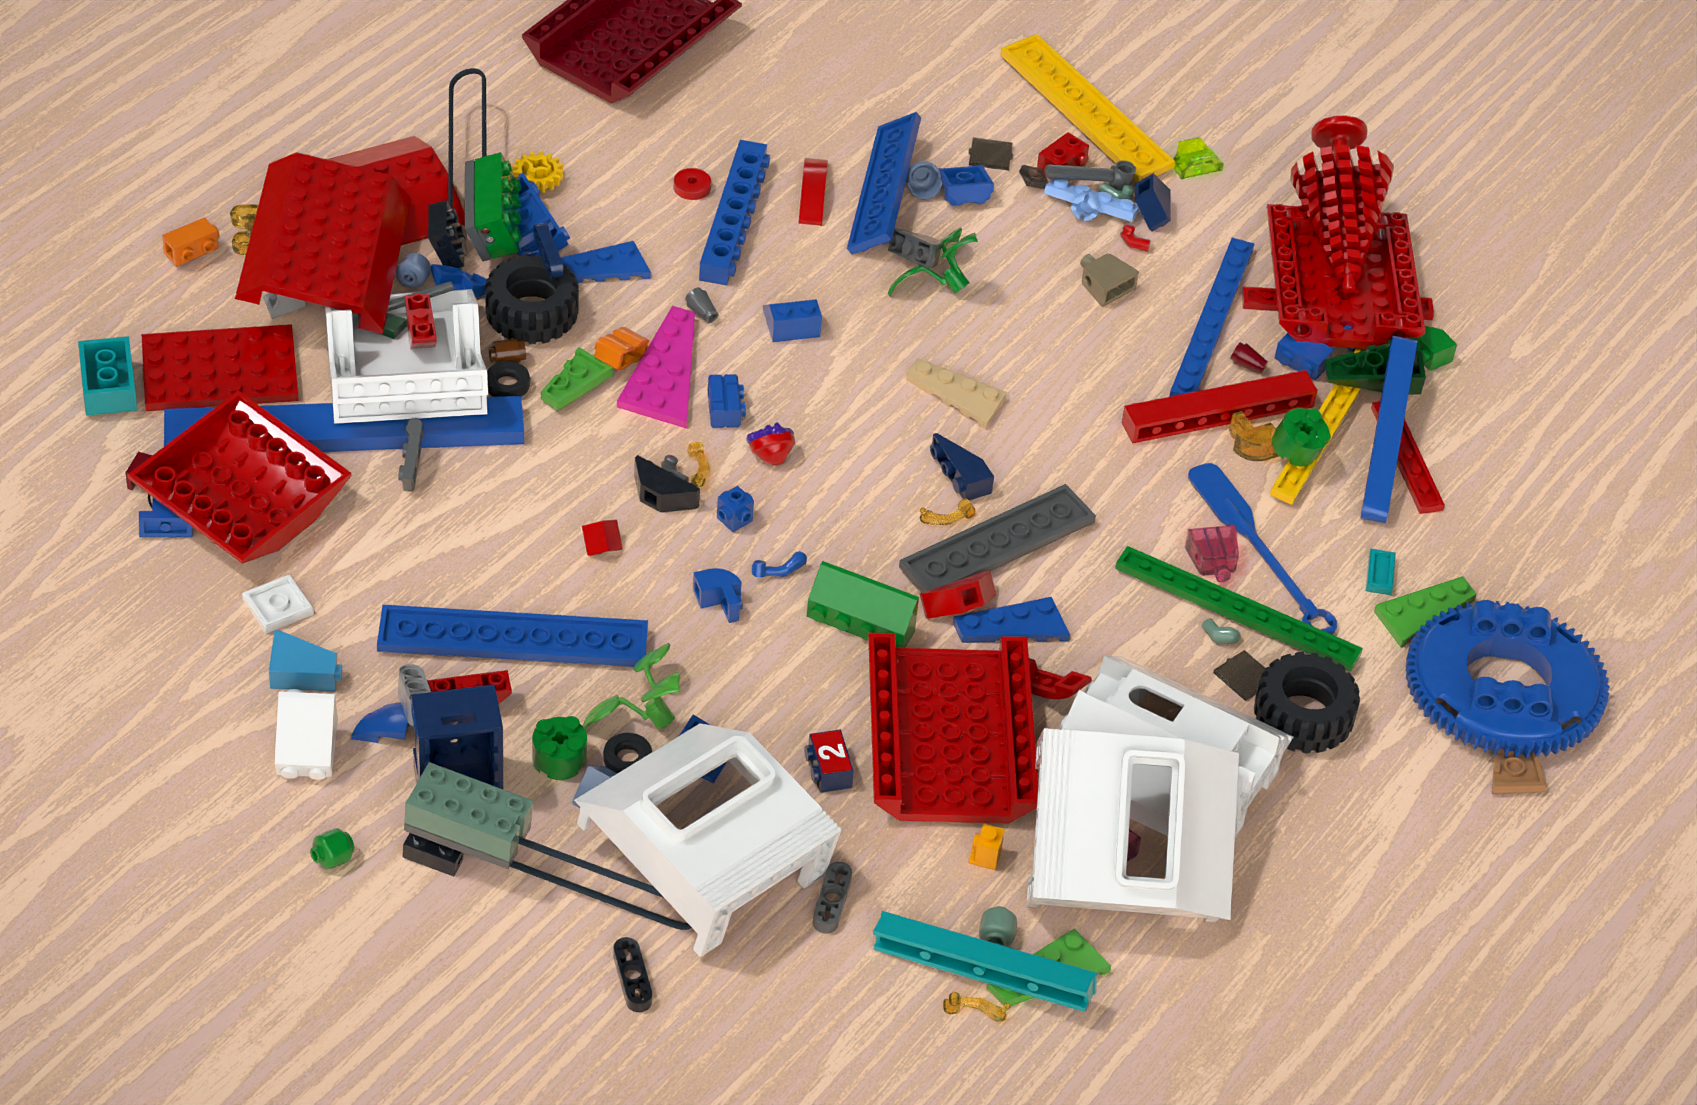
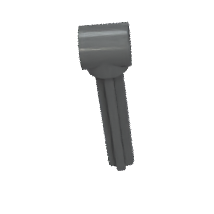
(1117, 175)

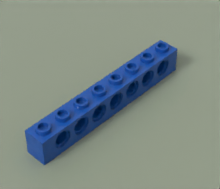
(734, 213)

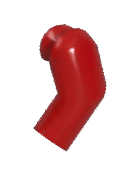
(1132, 240)

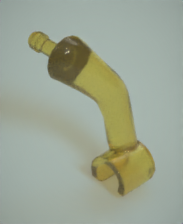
(700, 477)
(965, 509)
(953, 1004)

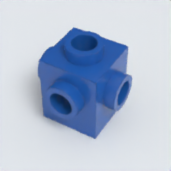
(735, 508)

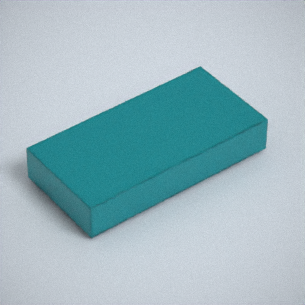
(1380, 571)

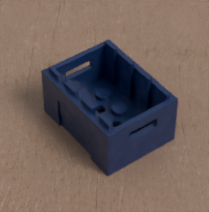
(478, 732)

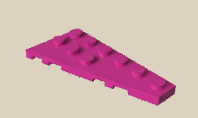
(663, 375)

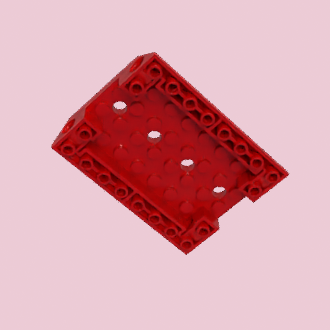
(1311, 296)

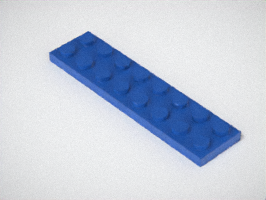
(884, 183)

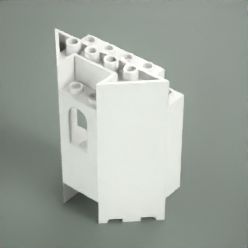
(1113, 707)

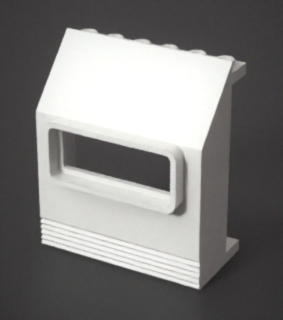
(1087, 816)
(726, 853)

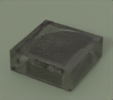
(1033, 176)

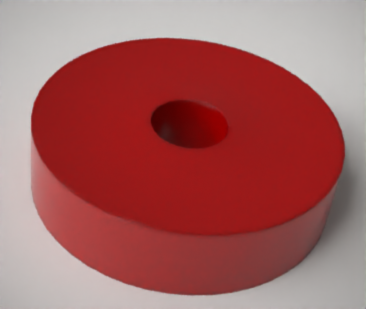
(692, 184)

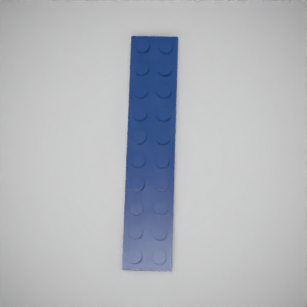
(512, 635)

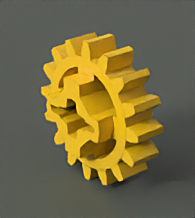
(539, 169)

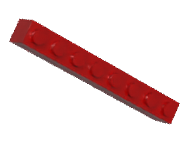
(1216, 406)

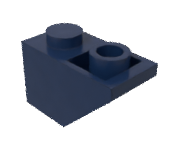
(1153, 201)

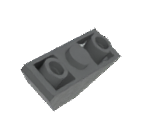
(915, 247)

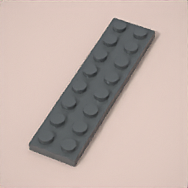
(999, 539)

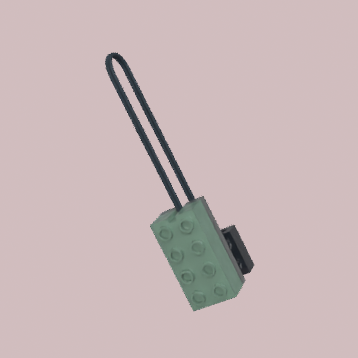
(463, 815)

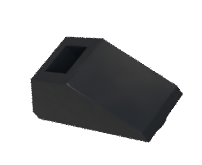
(663, 489)

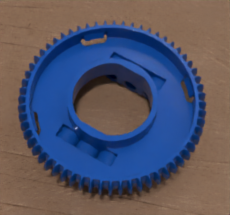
(1507, 713)

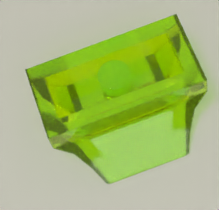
(1195, 159)

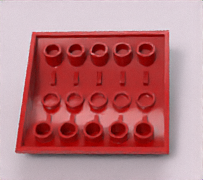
(417, 172)
(242, 479)

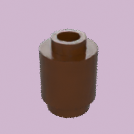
(507, 351)

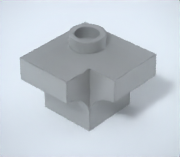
(281, 305)

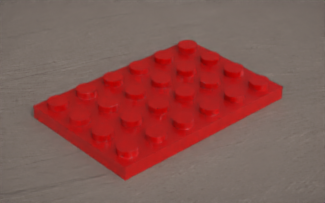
(213, 364)

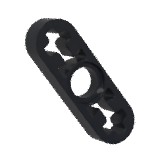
(629, 985)

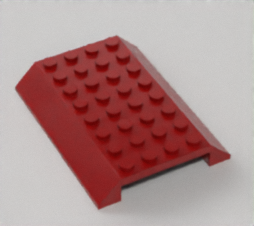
(326, 237)
(952, 732)

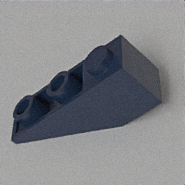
(965, 470)

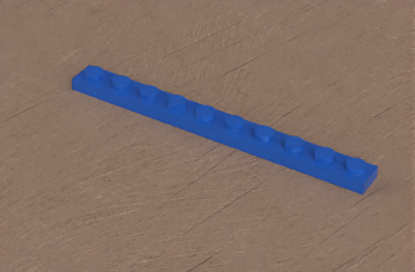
(1213, 317)

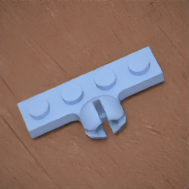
(1089, 202)

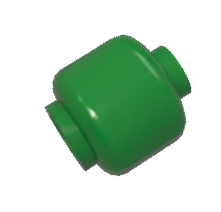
(332, 848)

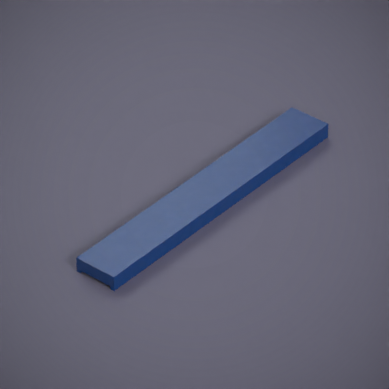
(316, 424)

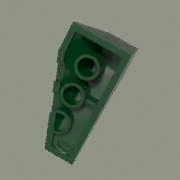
(1368, 369)

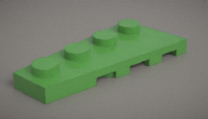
(1067, 949)

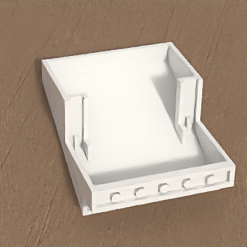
(389, 381)

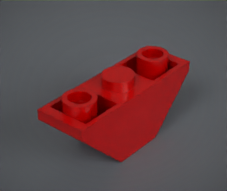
(420, 321)
(959, 596)
(499, 678)

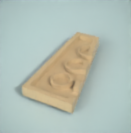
(964, 393)

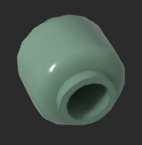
(998, 926)

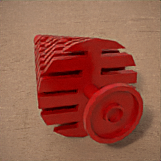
(1343, 197)

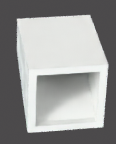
(306, 735)

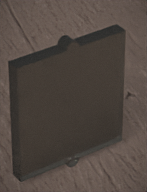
(990, 153)
(1241, 674)

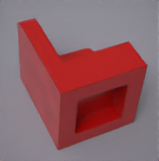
(602, 537)

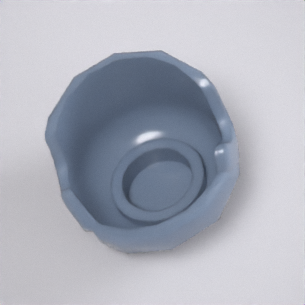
(924, 180)

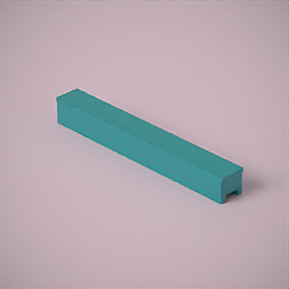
(985, 961)

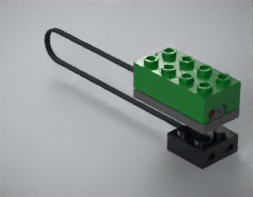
(490, 202)

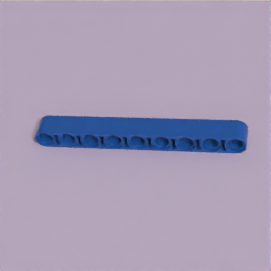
(1389, 430)

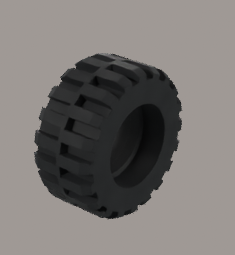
(525, 319)
(1312, 678)

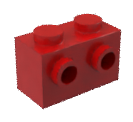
(1064, 151)

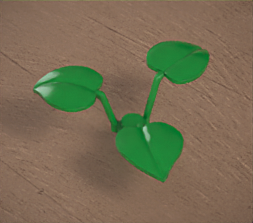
(953, 276)

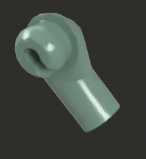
(1220, 635)

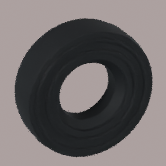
(511, 369)
(624, 741)

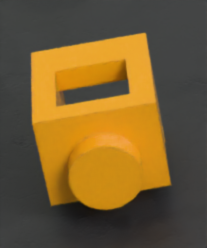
(987, 847)

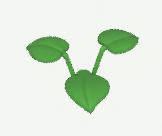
(655, 708)

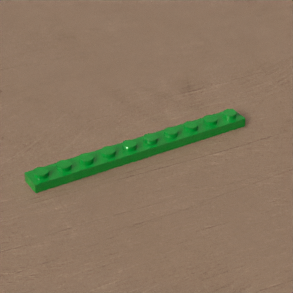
(1237, 607)

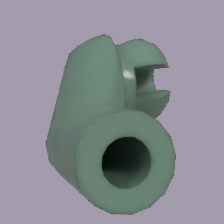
(1126, 193)

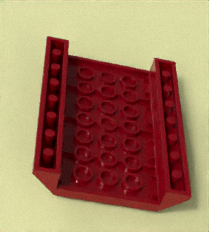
(620, 43)

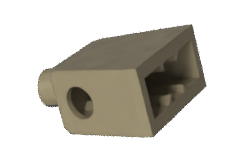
(1107, 278)

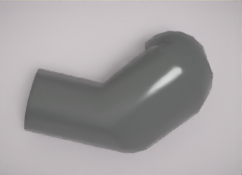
(670, 465)

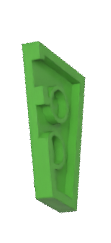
(576, 379)

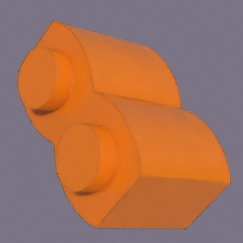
(621, 348)

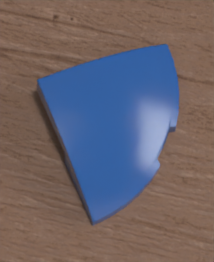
(460, 279)
(384, 722)

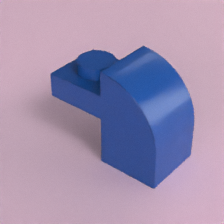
(719, 587)

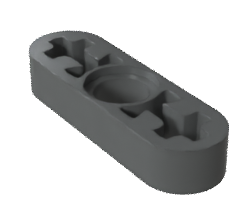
(835, 908)

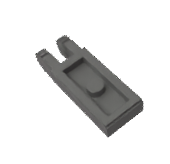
(411, 453)

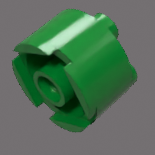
(1301, 436)
(559, 747)

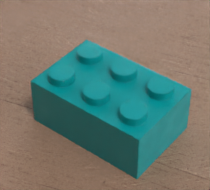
(107, 376)

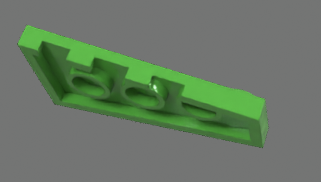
(1407, 613)

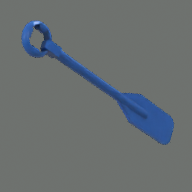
(1234, 510)

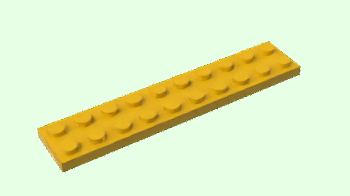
(1086, 106)

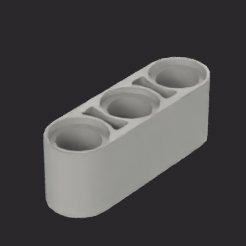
(411, 681)

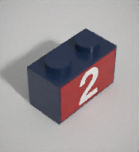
(829, 761)

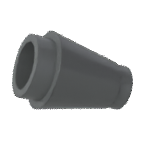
(701, 304)

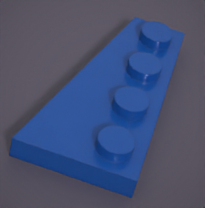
(607, 262)
(1028, 619)

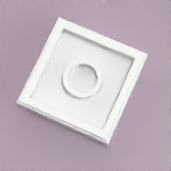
(277, 604)

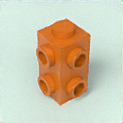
(190, 241)

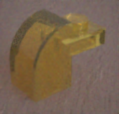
(1250, 441)

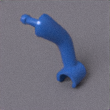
(797, 560)

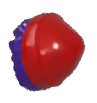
(772, 443)

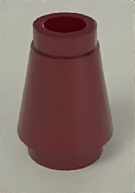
(1248, 358)

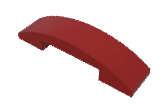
(813, 191)
(1055, 686)

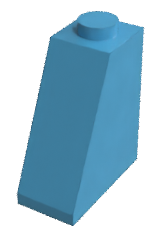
(302, 665)

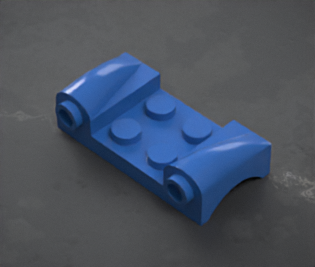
(535, 212)

